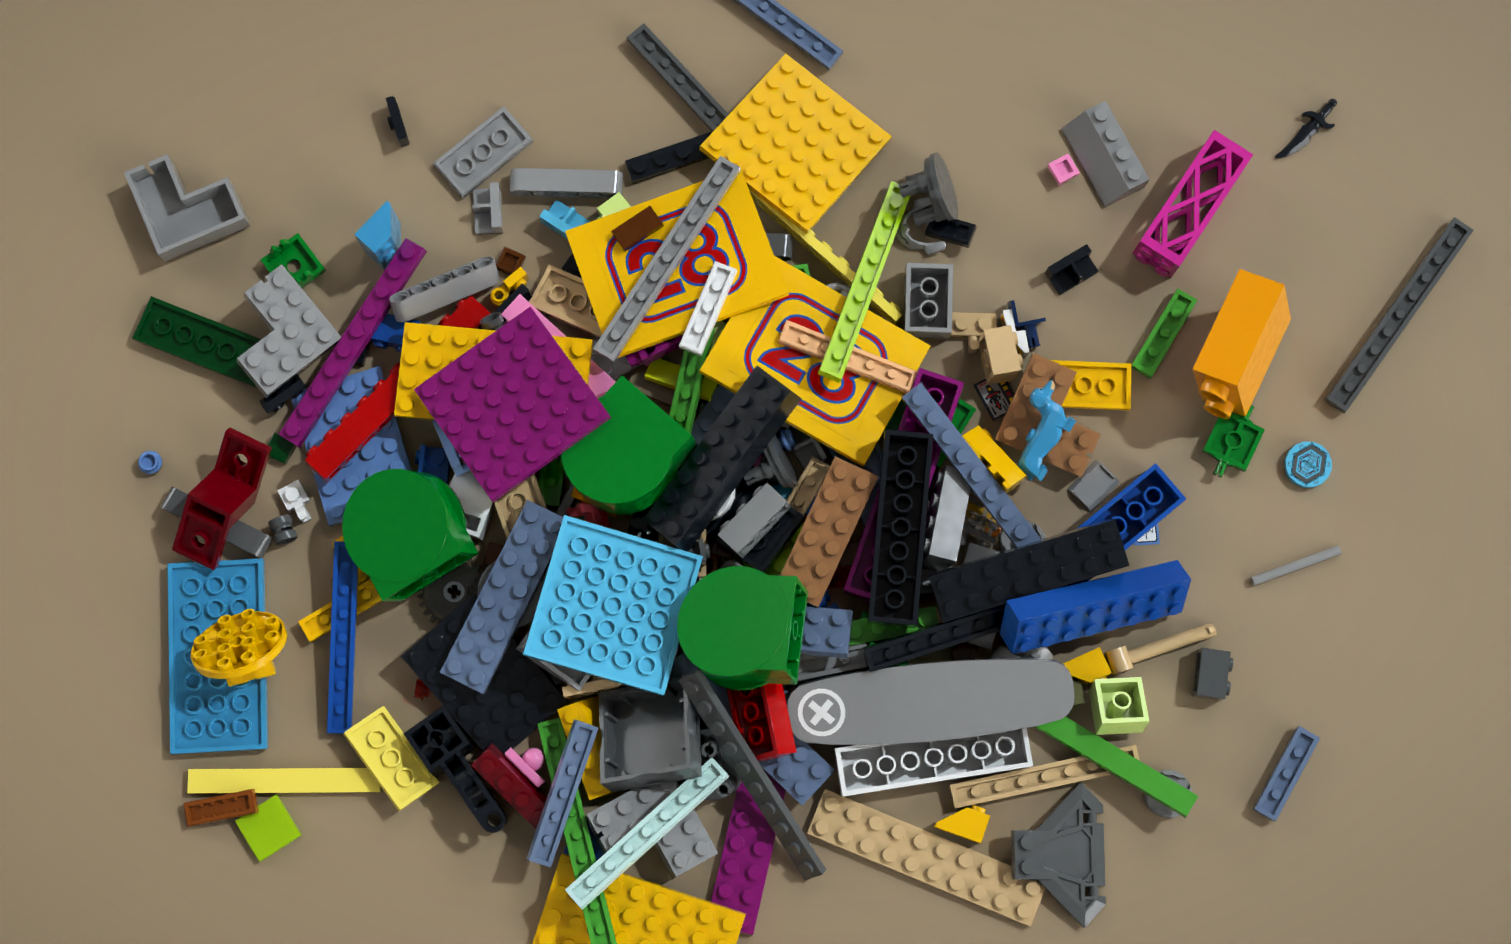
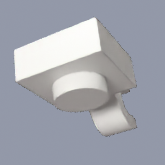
(295, 498)

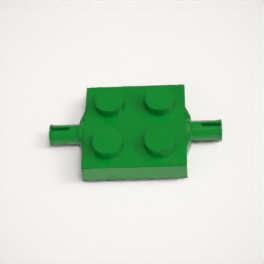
(1233, 442)

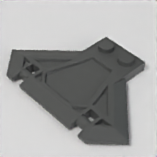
(1066, 855)

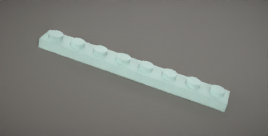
(646, 834)

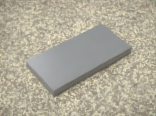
(483, 152)

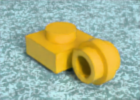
(510, 285)

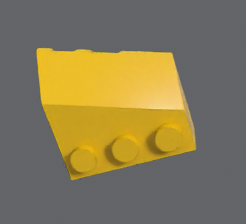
(994, 458)

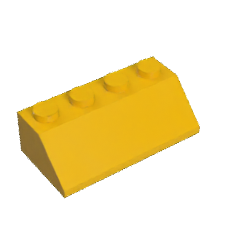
(587, 712)

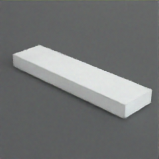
(708, 308)

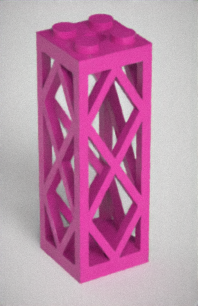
(1225, 154)

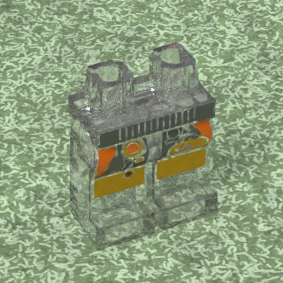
(978, 527)

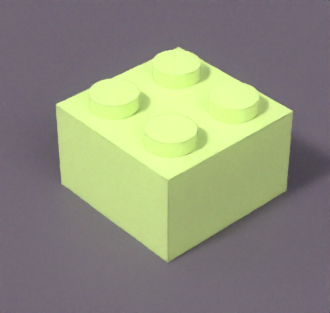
(1118, 705)

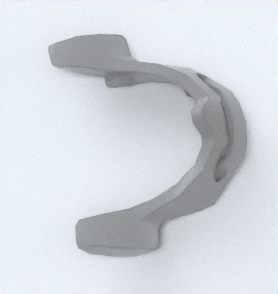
(903, 229)

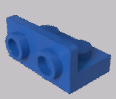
(433, 461)

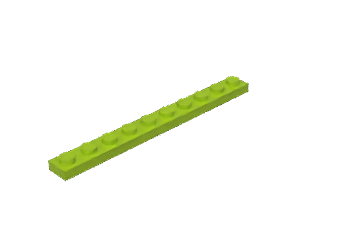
(864, 284)

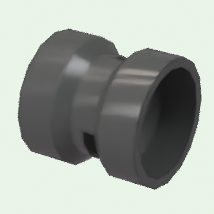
(492, 321)
(283, 529)

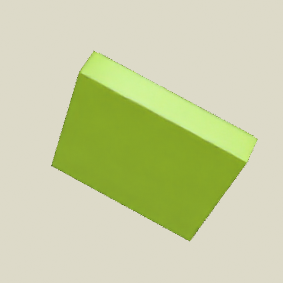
(269, 828)

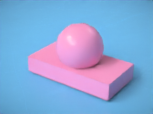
(529, 763)

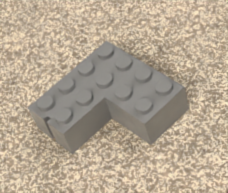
(183, 220)
(297, 335)
(680, 848)

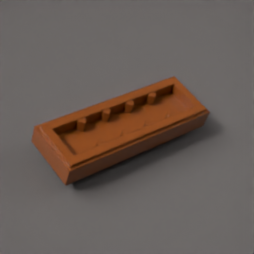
(221, 807)

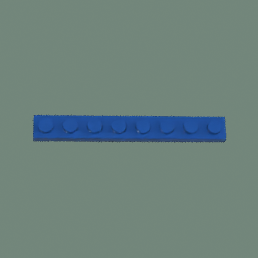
(342, 641)

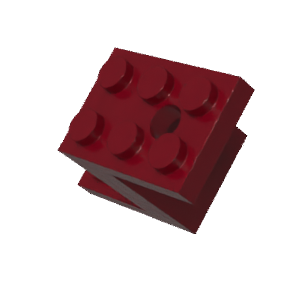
(221, 498)

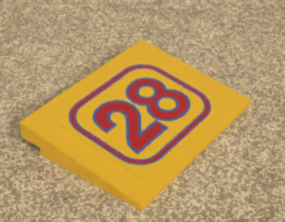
(729, 237)
(839, 415)

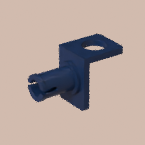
(1028, 326)

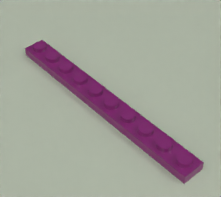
(352, 343)

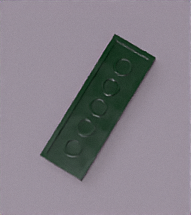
(194, 339)

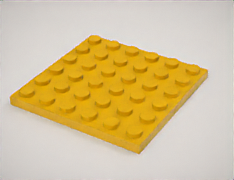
(796, 143)

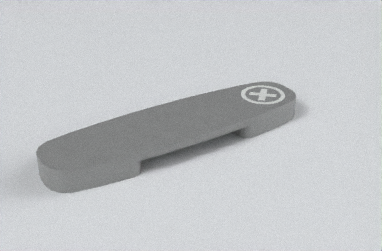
(931, 701)

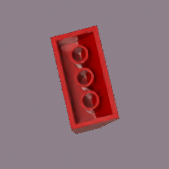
(763, 720)

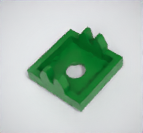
(294, 249)

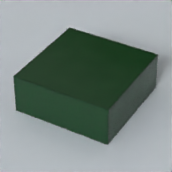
(281, 448)

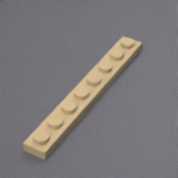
(1029, 780)

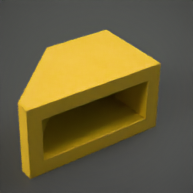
(1089, 666)
(966, 823)

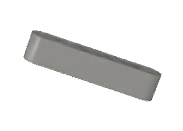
(565, 183)
(444, 289)

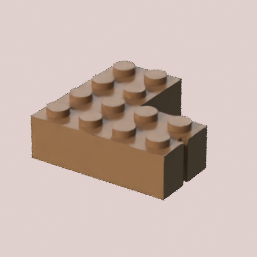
(1021, 416)

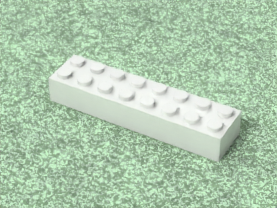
(894, 766)

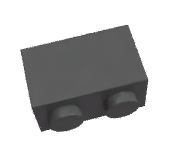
(1212, 674)

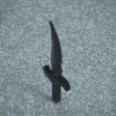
(1308, 130)

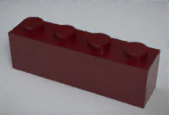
(511, 783)

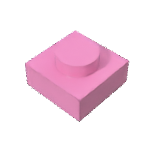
(1063, 169)

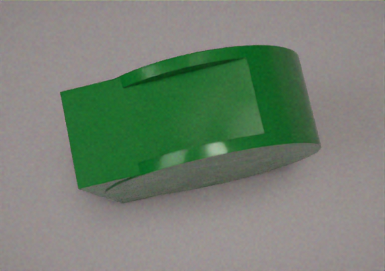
(630, 456)
(405, 531)
(744, 627)

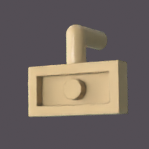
(972, 326)

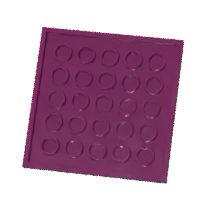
(512, 404)

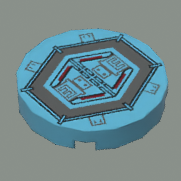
(1307, 464)

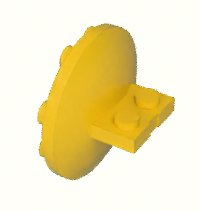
(240, 647)

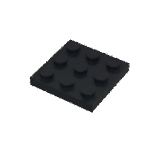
(772, 543)

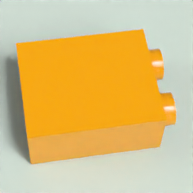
(1241, 344)

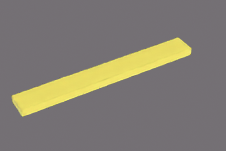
(282, 780)

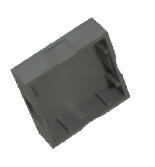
(648, 737)

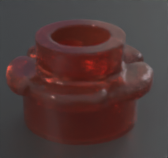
(421, 690)

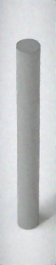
(1296, 565)

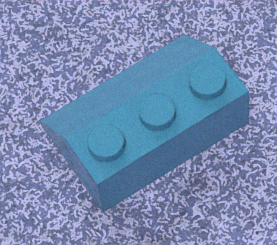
(381, 235)

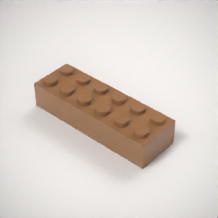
(829, 527)

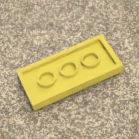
(390, 758)

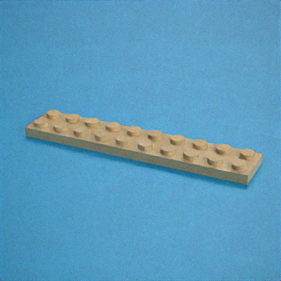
(925, 857)

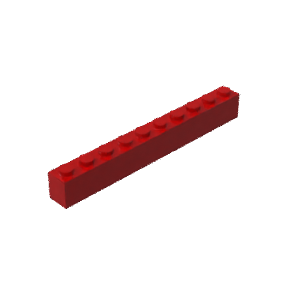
(378, 408)

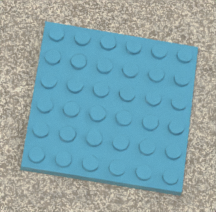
(612, 605)

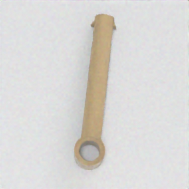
(1122, 659)

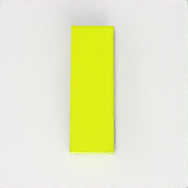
(667, 373)

